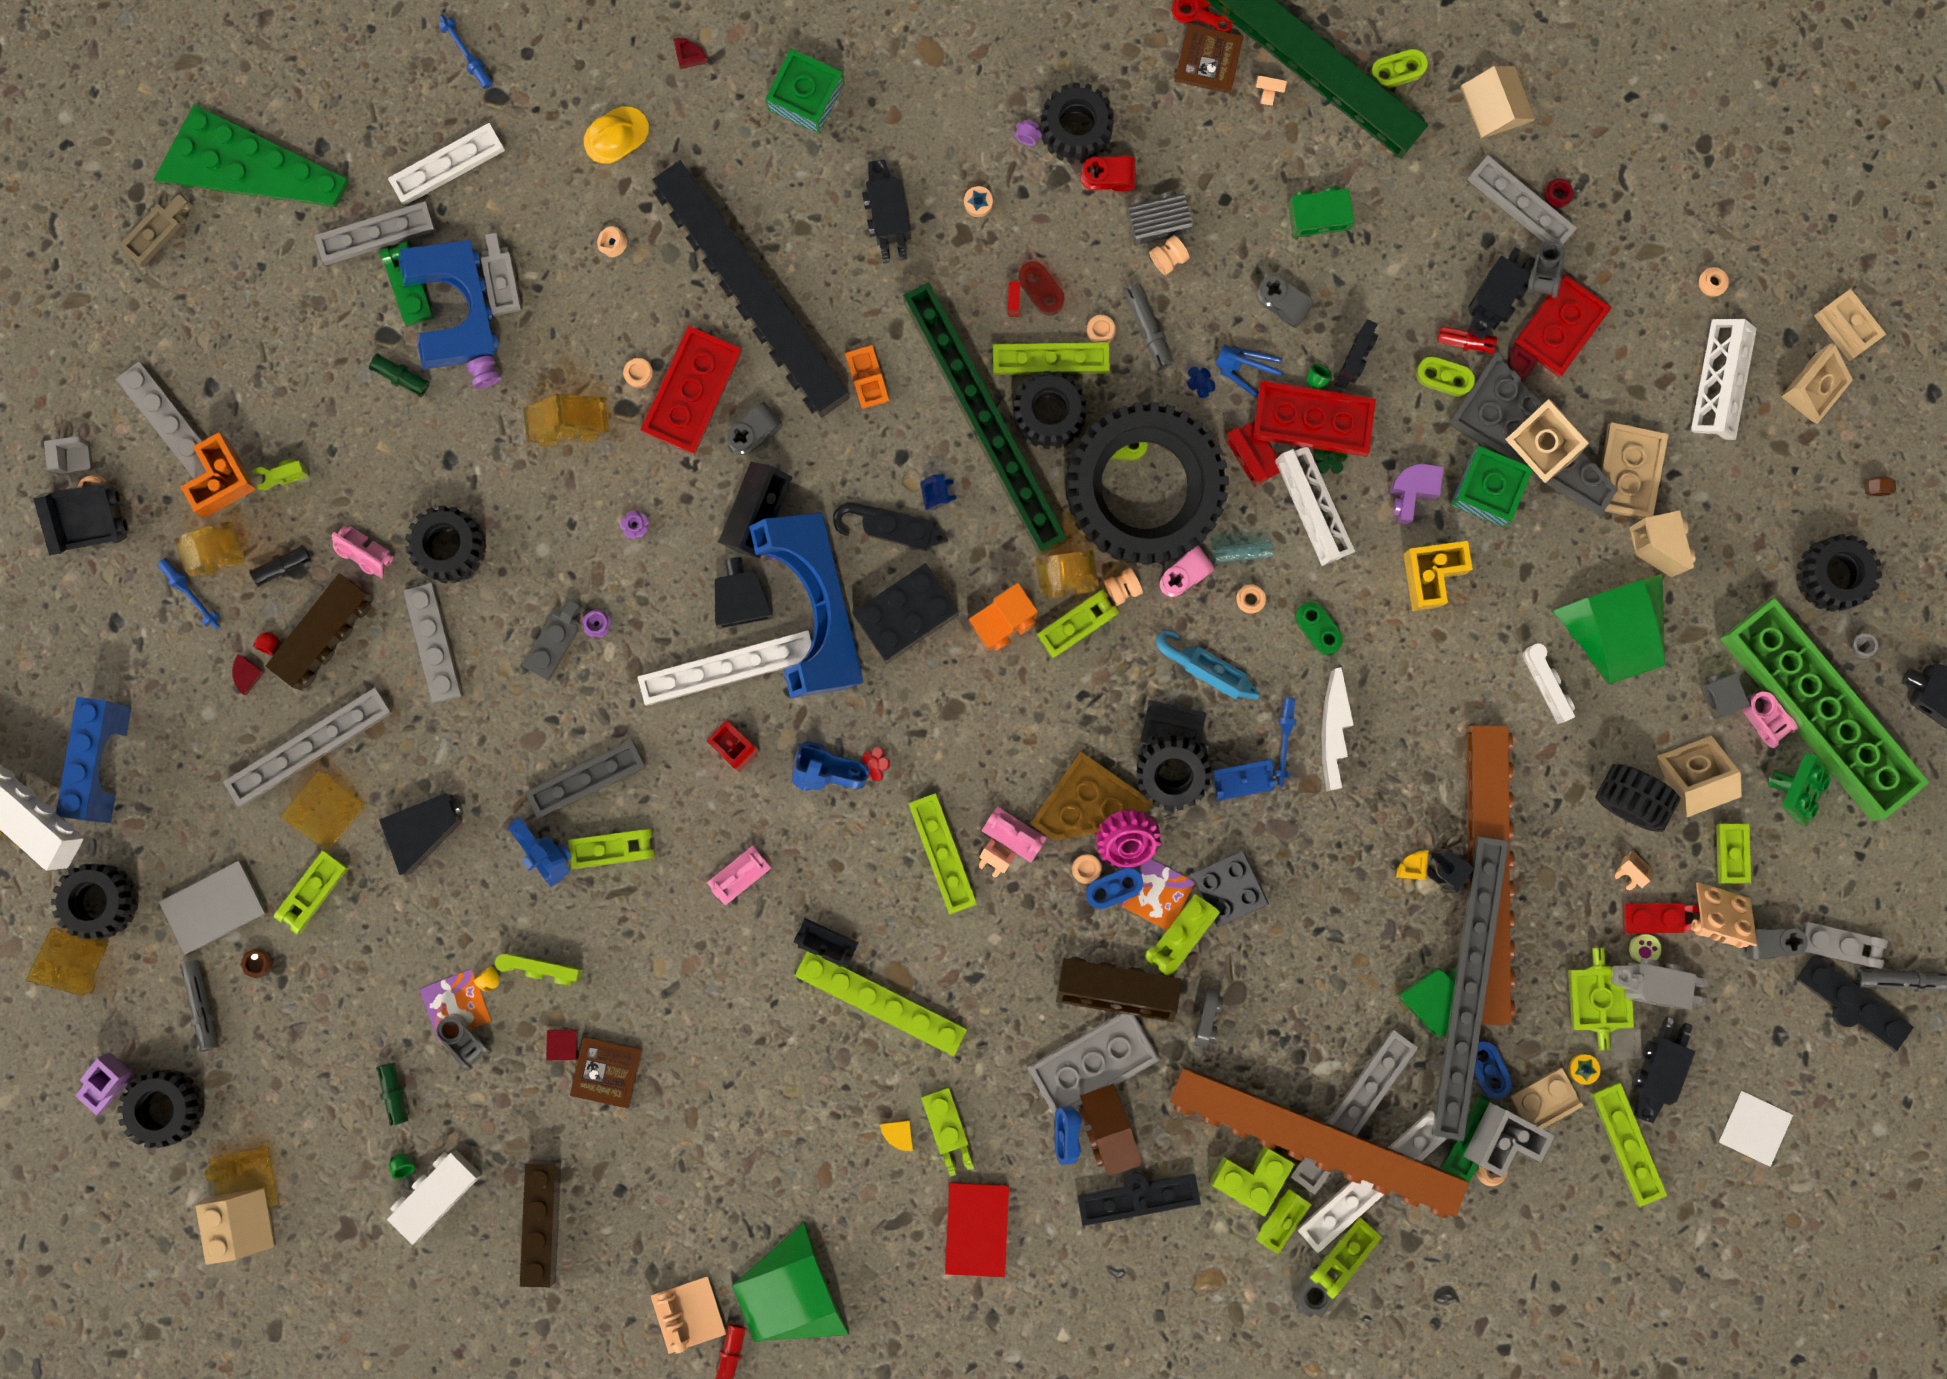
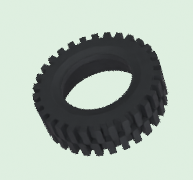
(1192, 448)

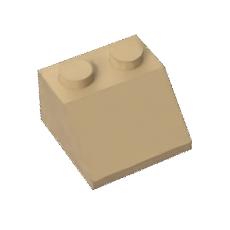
(1701, 775)
(235, 1225)

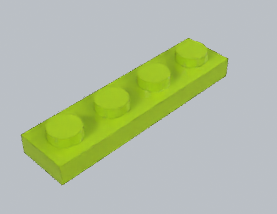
(1041, 357)
(942, 853)
(1628, 1144)

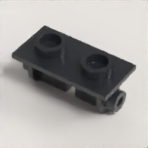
(836, 947)

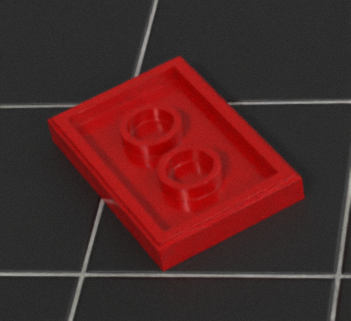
(1562, 326)
(977, 1229)

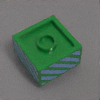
(804, 91)
(1491, 486)

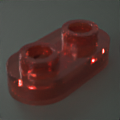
(1042, 288)

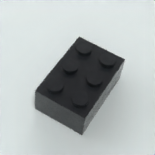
(905, 613)

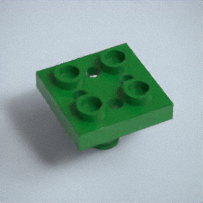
(1803, 788)

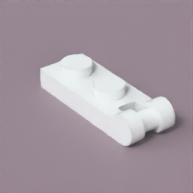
(1548, 683)

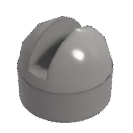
(1860, 641)

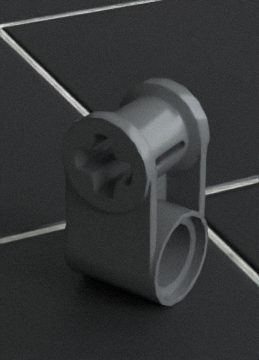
(1547, 273)
(1287, 301)
(758, 426)
(1772, 943)
(463, 1042)

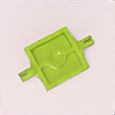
(1597, 1002)

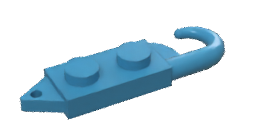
(1208, 668)

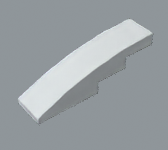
(1335, 718)

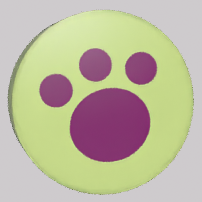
(1645, 947)

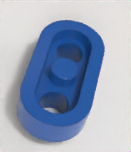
(1114, 888)
(1491, 1068)
(1067, 1135)

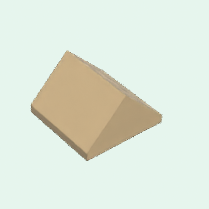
(1497, 101)
(1819, 384)
(1548, 441)

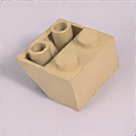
(1664, 543)

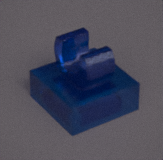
(935, 491)

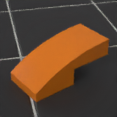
(867, 377)

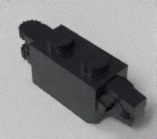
(887, 208)
(1497, 293)
(1662, 1071)

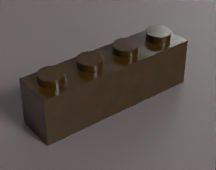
(320, 632)
(1118, 989)
(540, 1223)

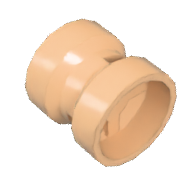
(1169, 255)
(1123, 586)

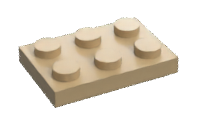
(1634, 466)

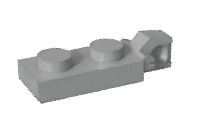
(500, 277)

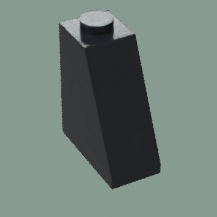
(420, 830)

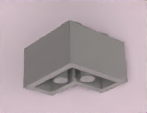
(1501, 1136)

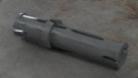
(1152, 336)
(1914, 980)
(199, 1006)

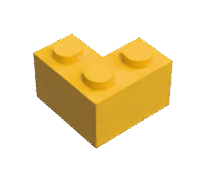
(1427, 570)

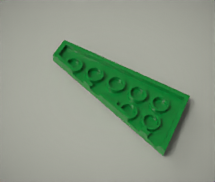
(236, 161)

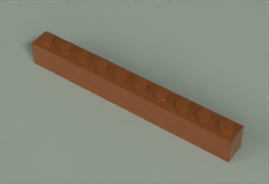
(1489, 817)
(1319, 1141)

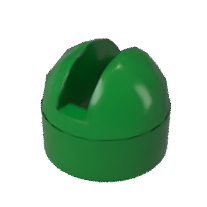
(1318, 376)
(401, 1166)

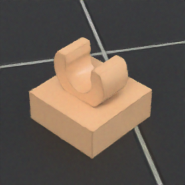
(1269, 87)
(997, 856)
(1637, 869)

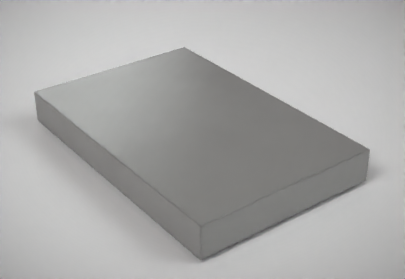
(213, 907)

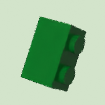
(1320, 212)

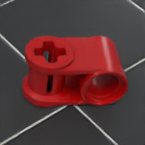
(1114, 173)

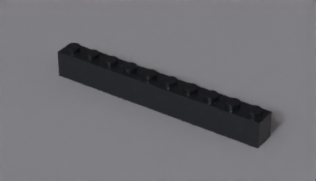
(750, 289)

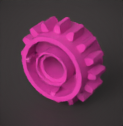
(1128, 838)

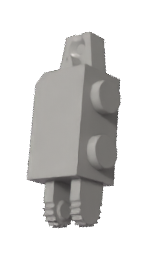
(1659, 985)

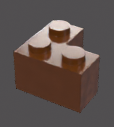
(1109, 1130)

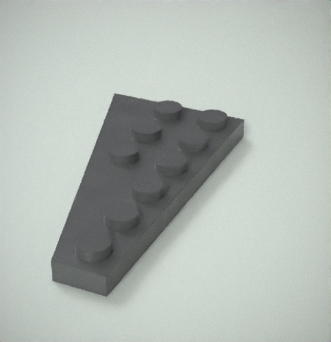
(1499, 407)

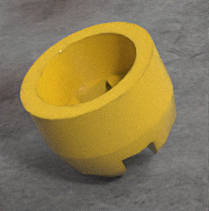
(487, 979)

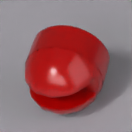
(267, 643)

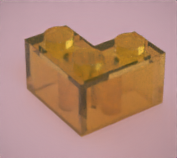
(565, 417)

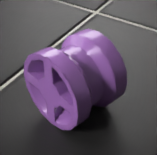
(483, 372)

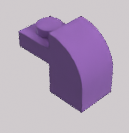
(1415, 482)
(103, 1082)

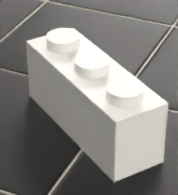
(433, 1196)

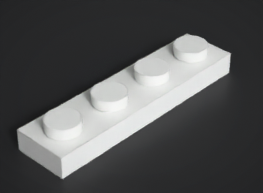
(446, 164)

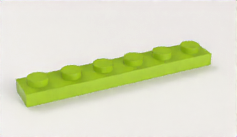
(881, 1003)

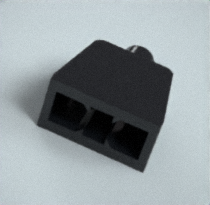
(739, 597)
(1929, 691)

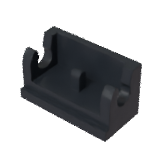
(1452, 872)

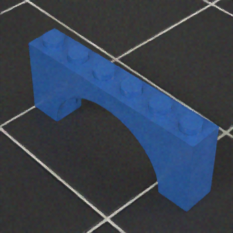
(805, 548)

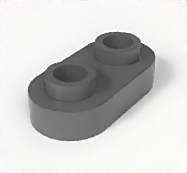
(1205, 1030)

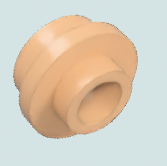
(1706, 285)
(1255, 591)

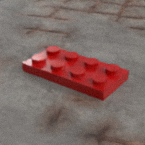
(691, 390)
(1314, 418)

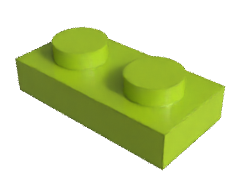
(1733, 853)
(1283, 1221)

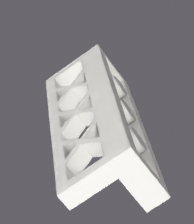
(1734, 378)
(1309, 508)

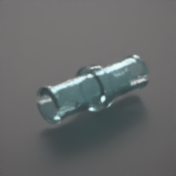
(1242, 551)

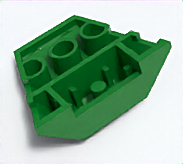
(1620, 628)
(788, 1294)

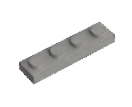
(1520, 202)
(375, 233)
(433, 643)

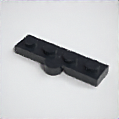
(1853, 1004)
(1138, 1198)

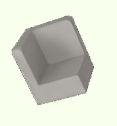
(68, 455)

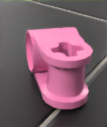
(1189, 570)
(1772, 722)

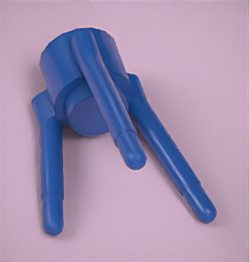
(1232, 359)

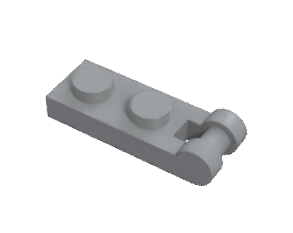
(1844, 945)

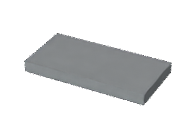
(1093, 1061)

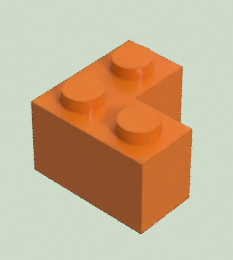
(224, 477)
(1004, 617)

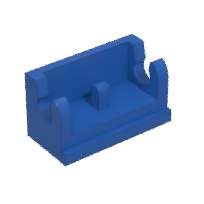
(1243, 780)

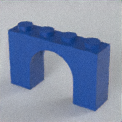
(457, 266)
(80, 787)

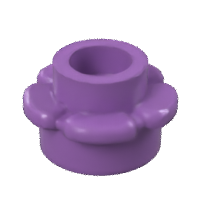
(1027, 132)
(642, 524)
(590, 618)

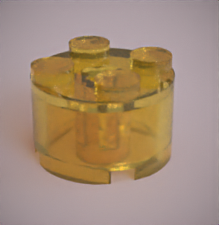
(209, 548)
(1067, 573)

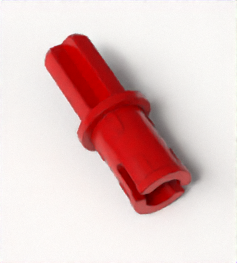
(1465, 340)
(731, 1352)

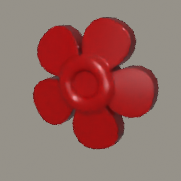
(876, 763)

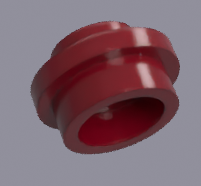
(1563, 186)

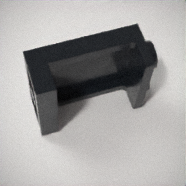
(81, 517)

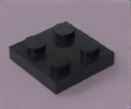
(1360, 348)

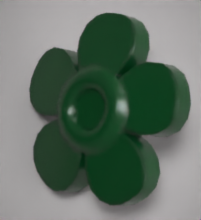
(1329, 460)

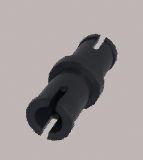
(280, 565)

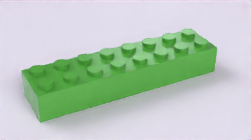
(1825, 710)

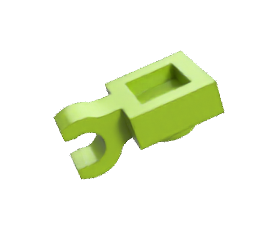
(287, 472)

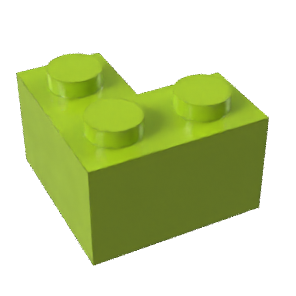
(1254, 1187)

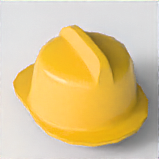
(616, 134)

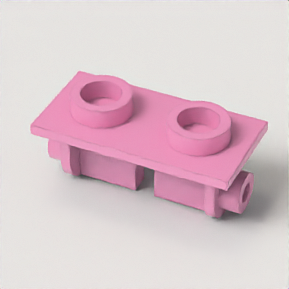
(350, 544)
(1014, 834)
(738, 875)

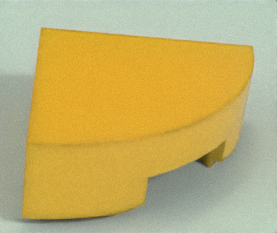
(1413, 866)
(898, 1134)

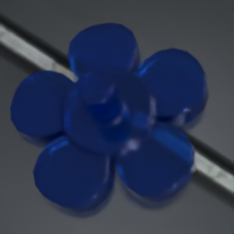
(1200, 381)

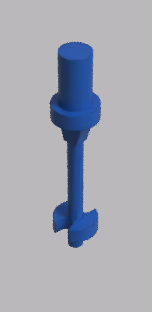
(475, 65)
(177, 580)
(1287, 723)

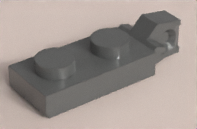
(553, 641)

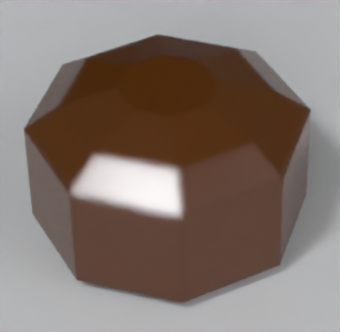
(1880, 486)
(256, 963)

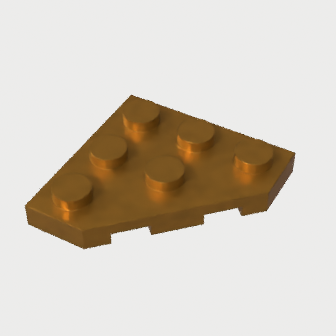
(1085, 800)

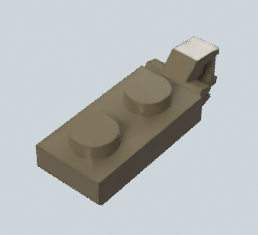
(155, 230)

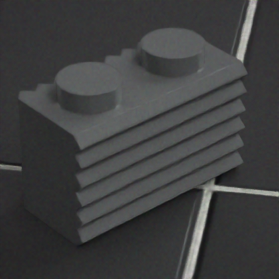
(1159, 218)

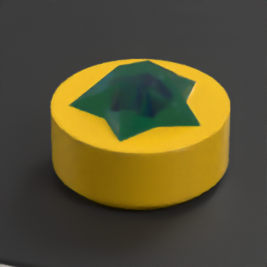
(1584, 1069)

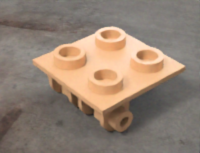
(1724, 917)
(688, 1315)

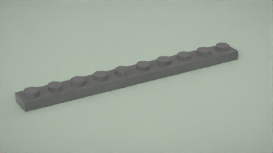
(1470, 988)

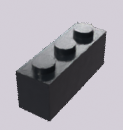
(757, 499)

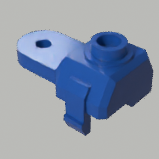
(817, 767)
(542, 853)

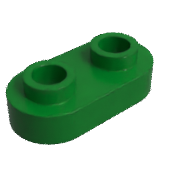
(1317, 629)

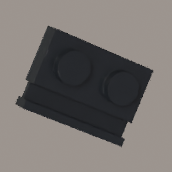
(1167, 717)

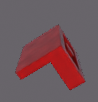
(1252, 454)

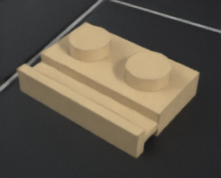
(1850, 324)
(1546, 1099)

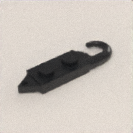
(891, 526)

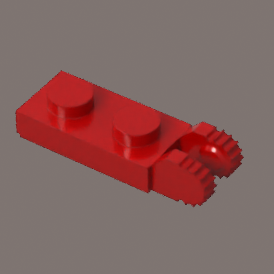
(1657, 918)

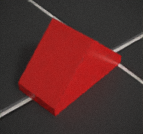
(732, 746)

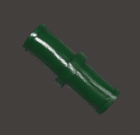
(399, 375)
(392, 1094)

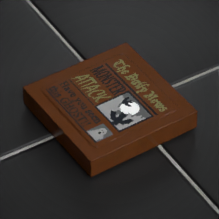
(1209, 58)
(606, 1072)

